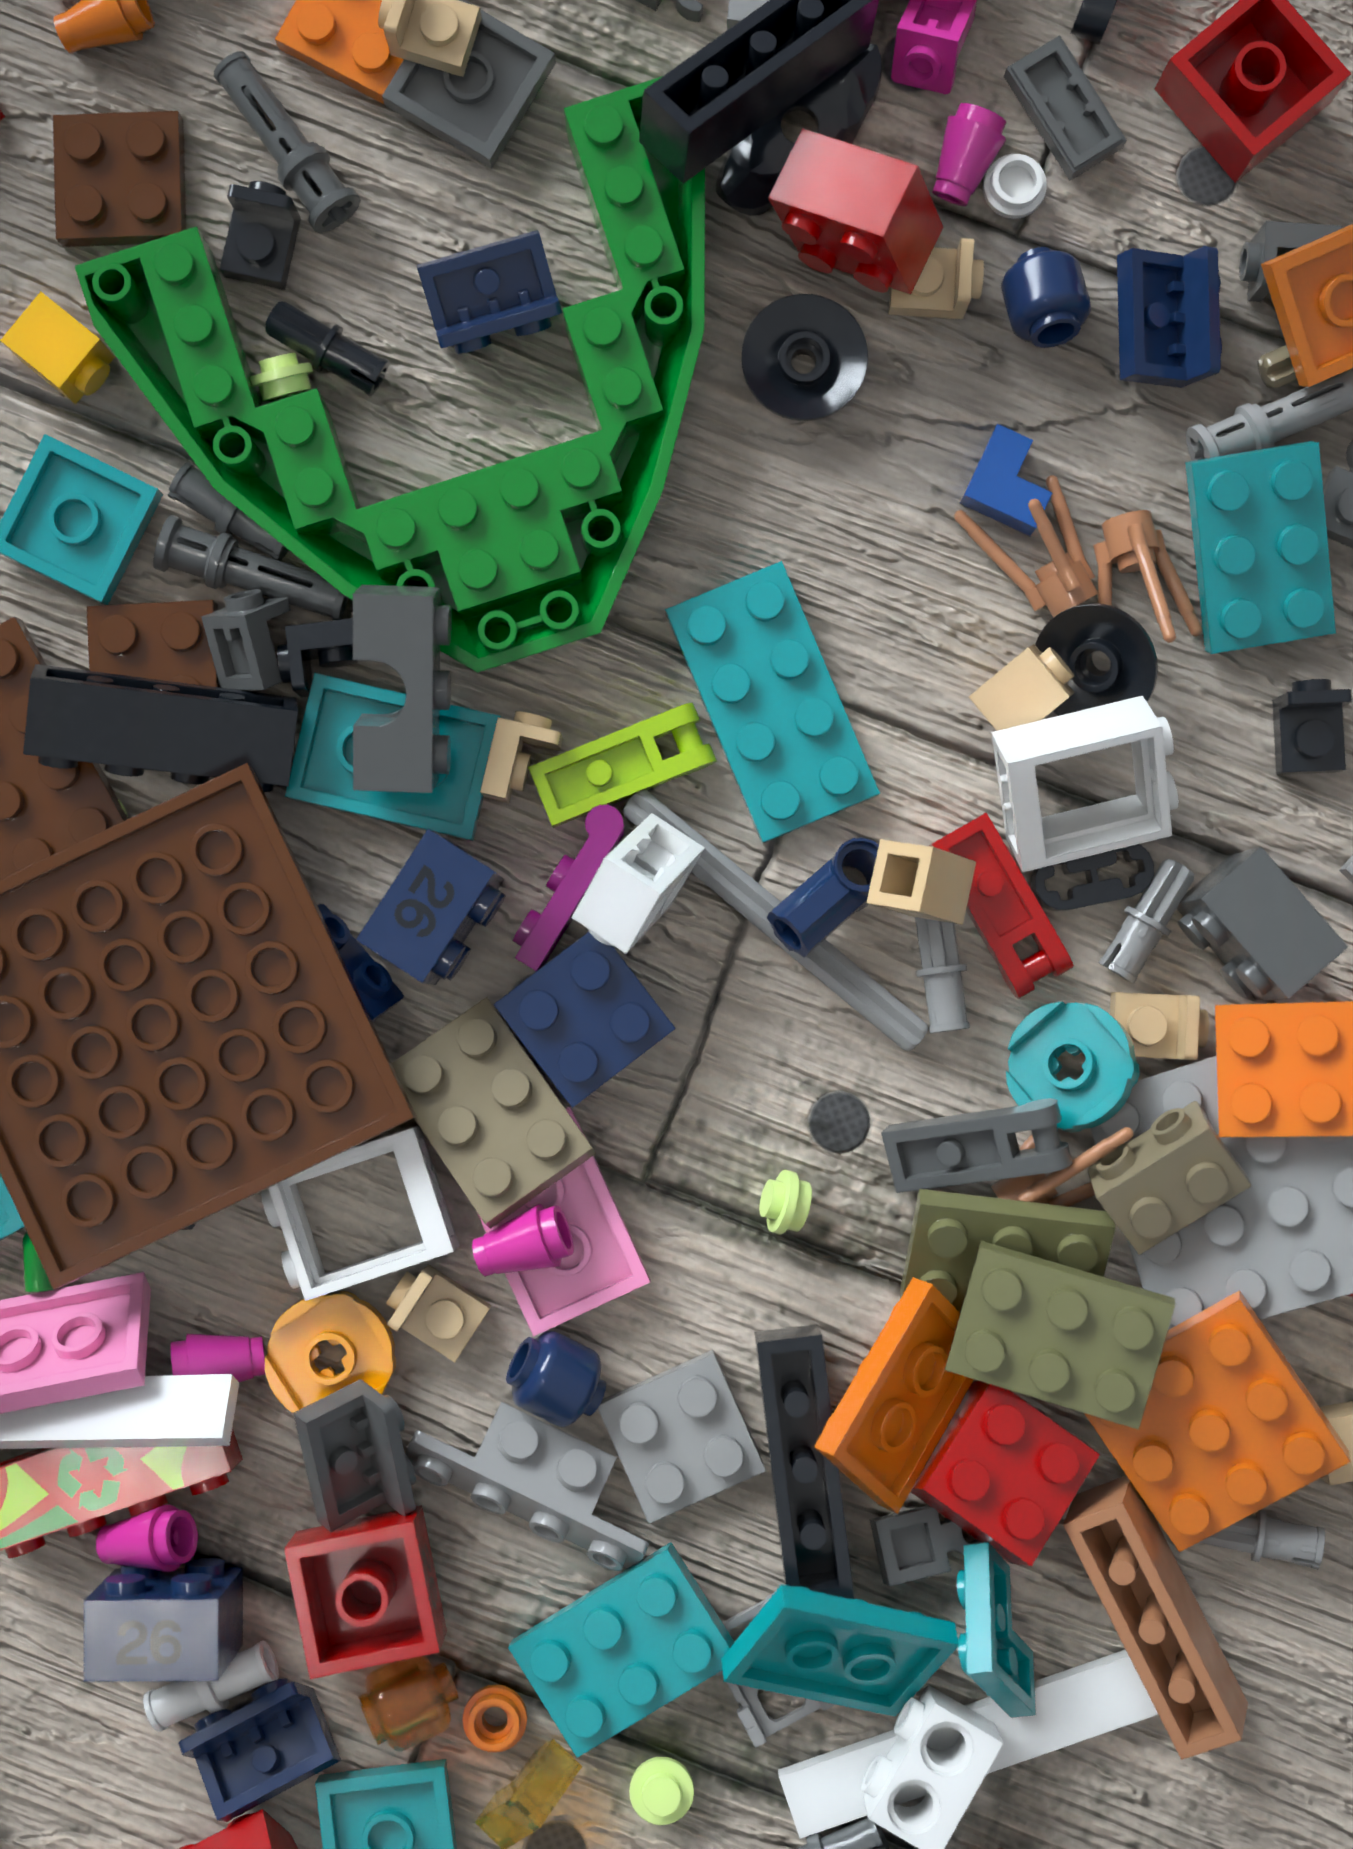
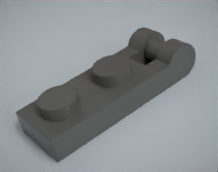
(975, 1147)

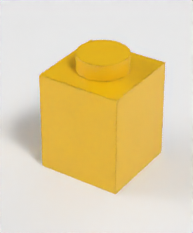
(59, 349)

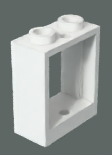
(1097, 827)
(302, 1260)

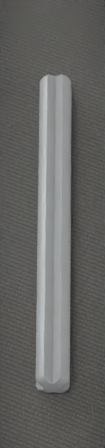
(755, 904)

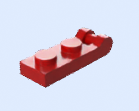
(1006, 907)

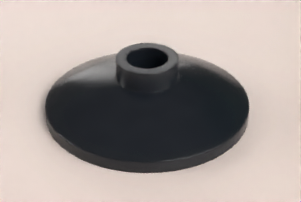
(811, 328)
(1102, 628)

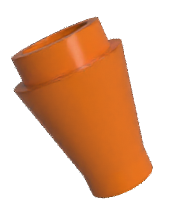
(103, 23)

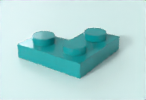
(990, 1647)

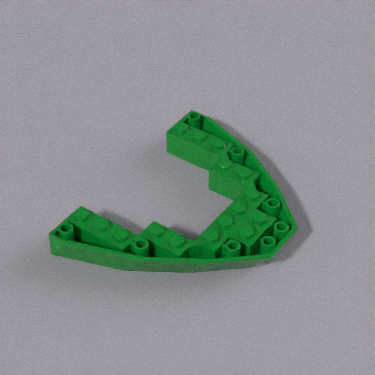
(518, 547)

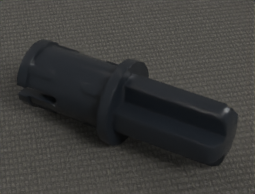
(326, 347)

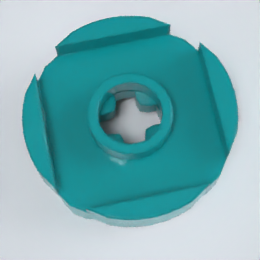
(1074, 1028)

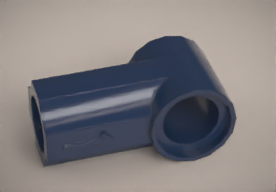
(825, 899)

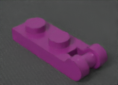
(570, 880)

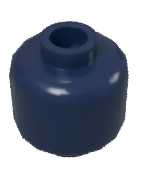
(1046, 297)
(556, 1378)

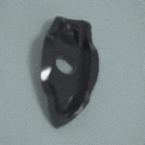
(838, 110)

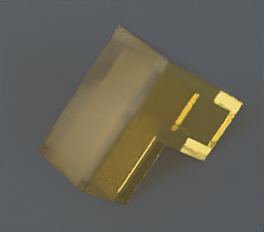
(531, 1797)

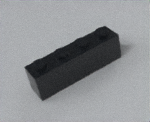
(749, 78)
(157, 726)
(802, 1478)

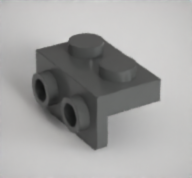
(355, 1454)

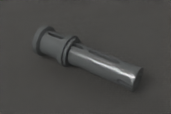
(300, 163)
(222, 562)

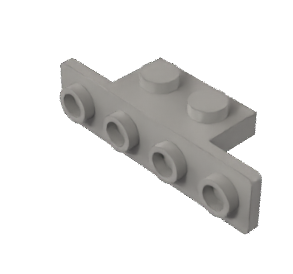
(536, 1476)

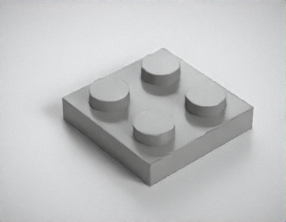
(681, 1436)

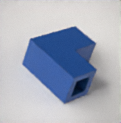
(996, 487)

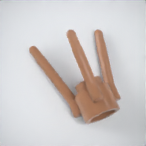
(1136, 547)
(1062, 581)
(1042, 1189)

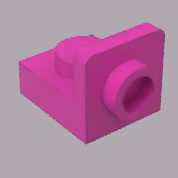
(930, 43)

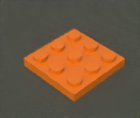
(1222, 1427)

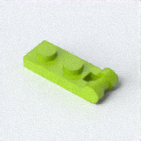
(620, 765)

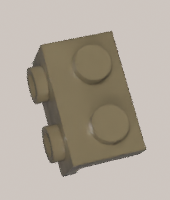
(1167, 1177)

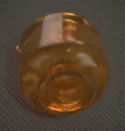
(408, 1702)

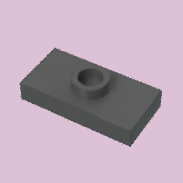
(1064, 108)

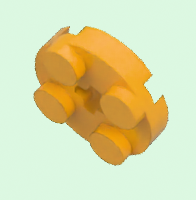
(339, 1320)

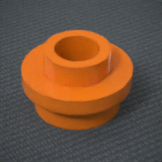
(490, 1737)

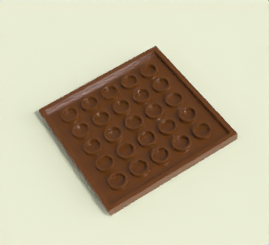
(174, 1029)

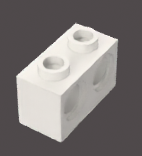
(637, 883)
(947, 1775)

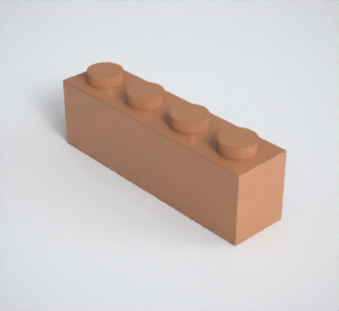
(1157, 1617)

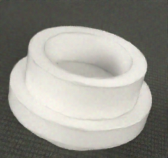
(1014, 186)

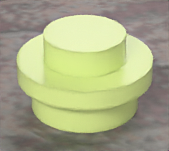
(282, 377)
(785, 1202)
(661, 1790)

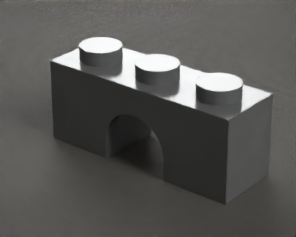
(404, 631)

